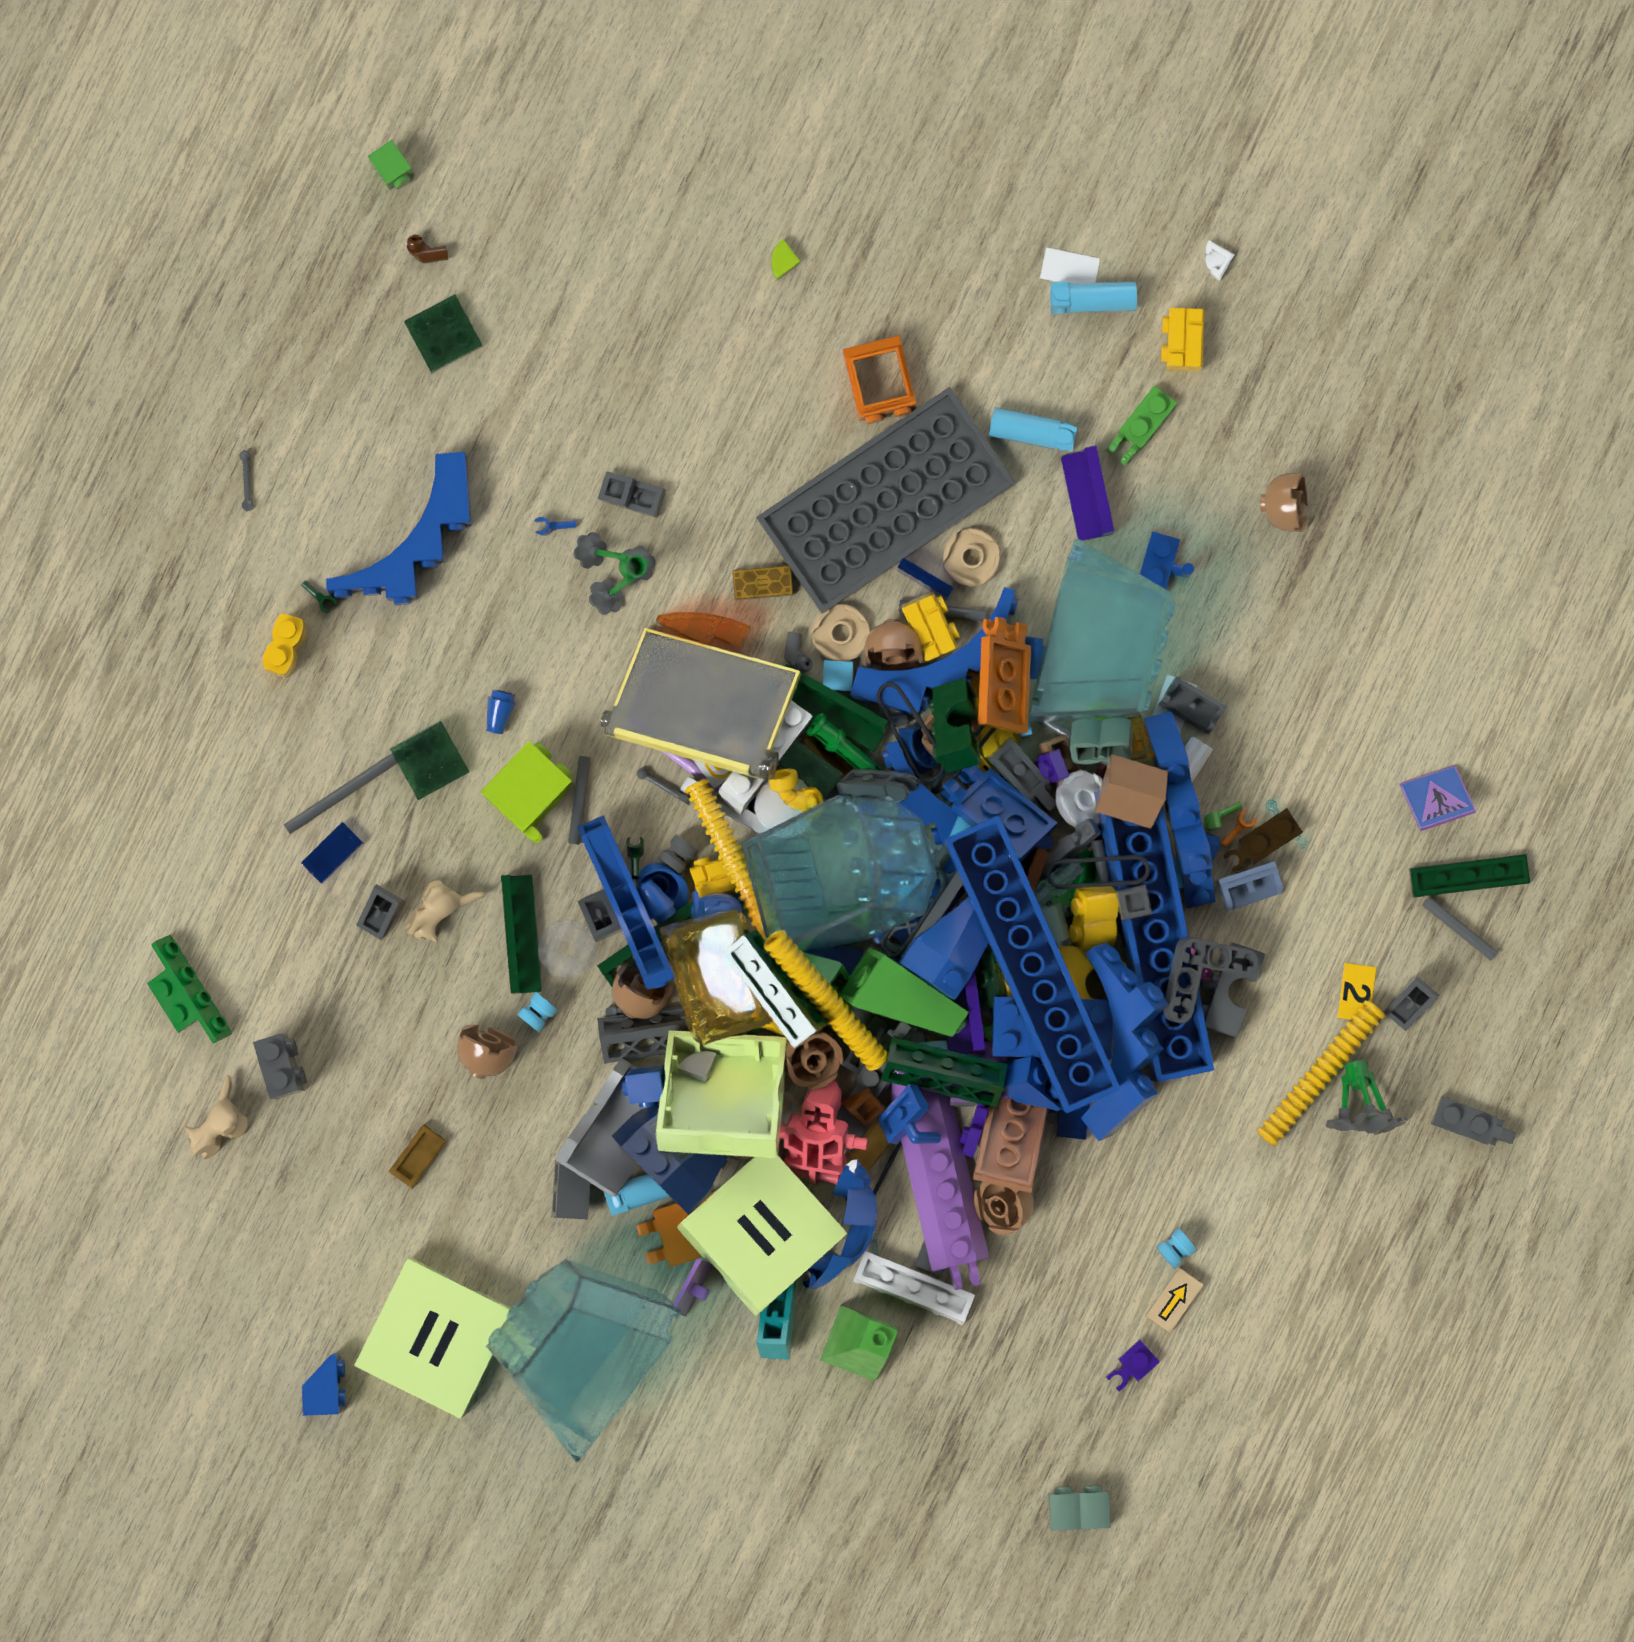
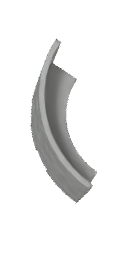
(591, 1148)

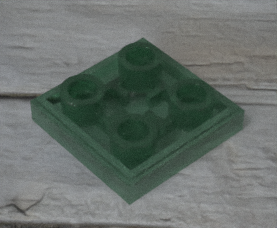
(443, 333)
(429, 760)

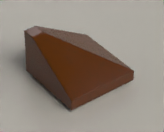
(864, 1107)

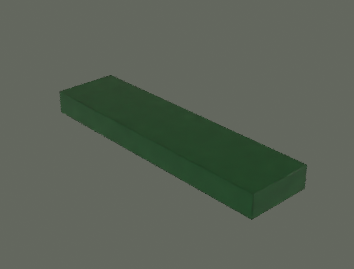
(1469, 876)

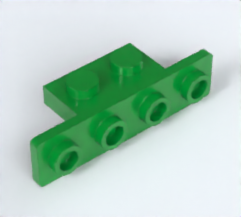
(183, 994)

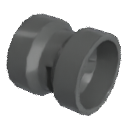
(681, 848)

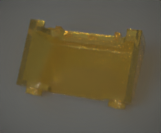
(708, 986)

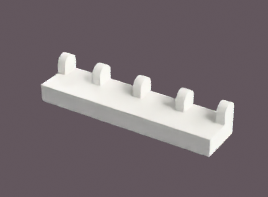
(913, 1287)

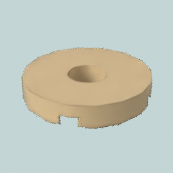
(971, 540)
(840, 650)

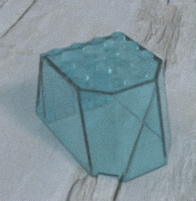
(1101, 641)
(841, 871)
(581, 1348)

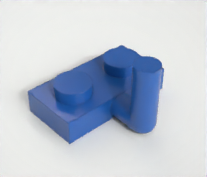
(1160, 559)
(903, 1115)

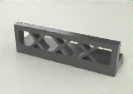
(953, 886)
(631, 1030)

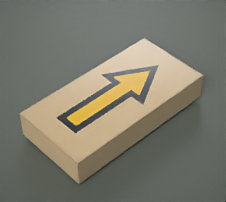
(1174, 1300)

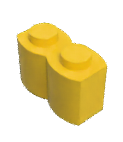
(287, 638)
(1094, 917)

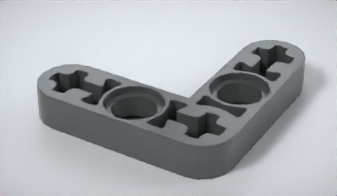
(1200, 959)

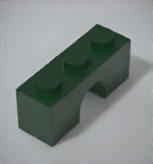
(955, 744)

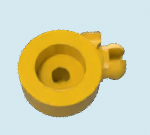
(802, 799)

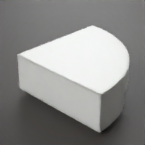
(1217, 259)

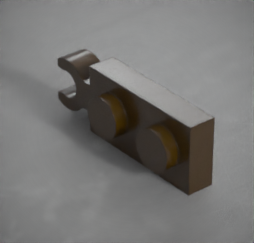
(1266, 839)

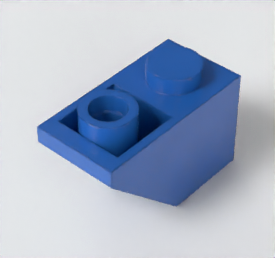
(1029, 1084)
(323, 1390)

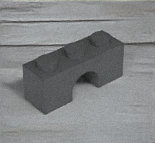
(1220, 1012)

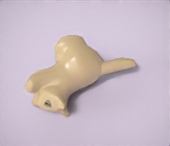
(437, 904)
(222, 1122)

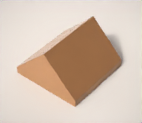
(1132, 791)

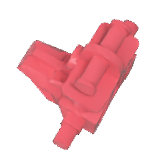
(818, 1138)

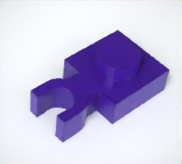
(1052, 766)
(971, 1135)
(1136, 1362)

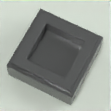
(1133, 902)

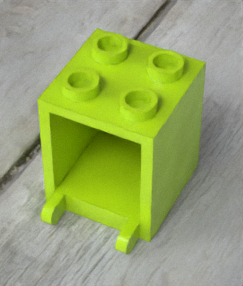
(529, 788)

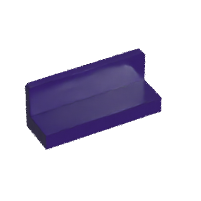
(1087, 494)
(971, 1037)

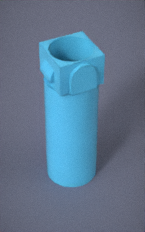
(1093, 297)
(1032, 429)
(635, 1193)

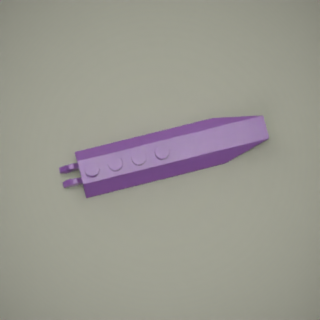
(944, 1188)

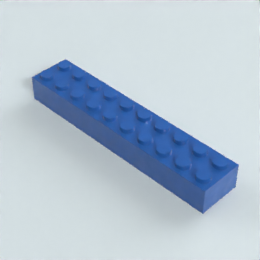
(1153, 938)
(1031, 964)

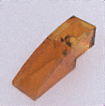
(706, 627)

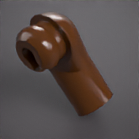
(425, 253)

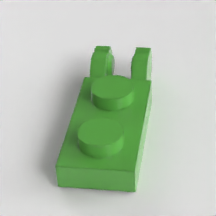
(1143, 422)

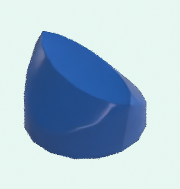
(920, 756)

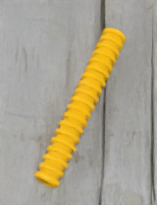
(726, 846)
(826, 1000)
(1321, 1073)

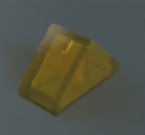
(1141, 745)

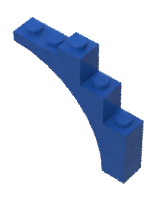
(424, 546)
(916, 680)
(925, 804)
(1182, 810)
(626, 903)
(1133, 1044)

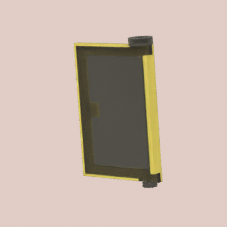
(703, 704)

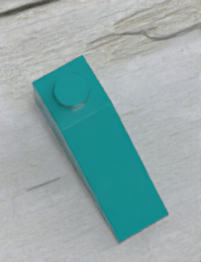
(777, 1326)

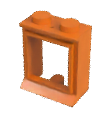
(874, 412)

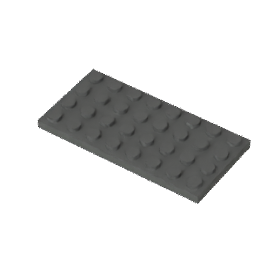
(885, 500)

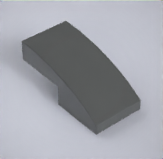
(631, 494)

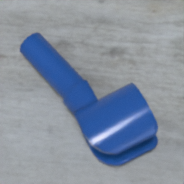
(553, 525)

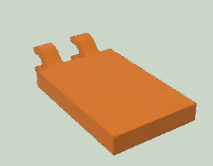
(1004, 676)
(676, 1246)

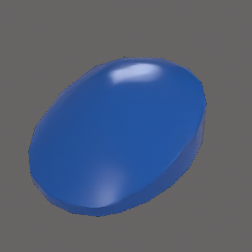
(668, 880)

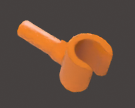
(1239, 827)

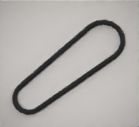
(891, 684)

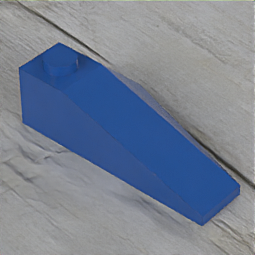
(948, 950)

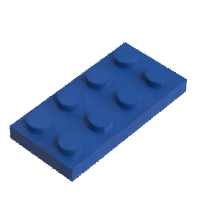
(1014, 1040)

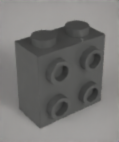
(279, 1066)

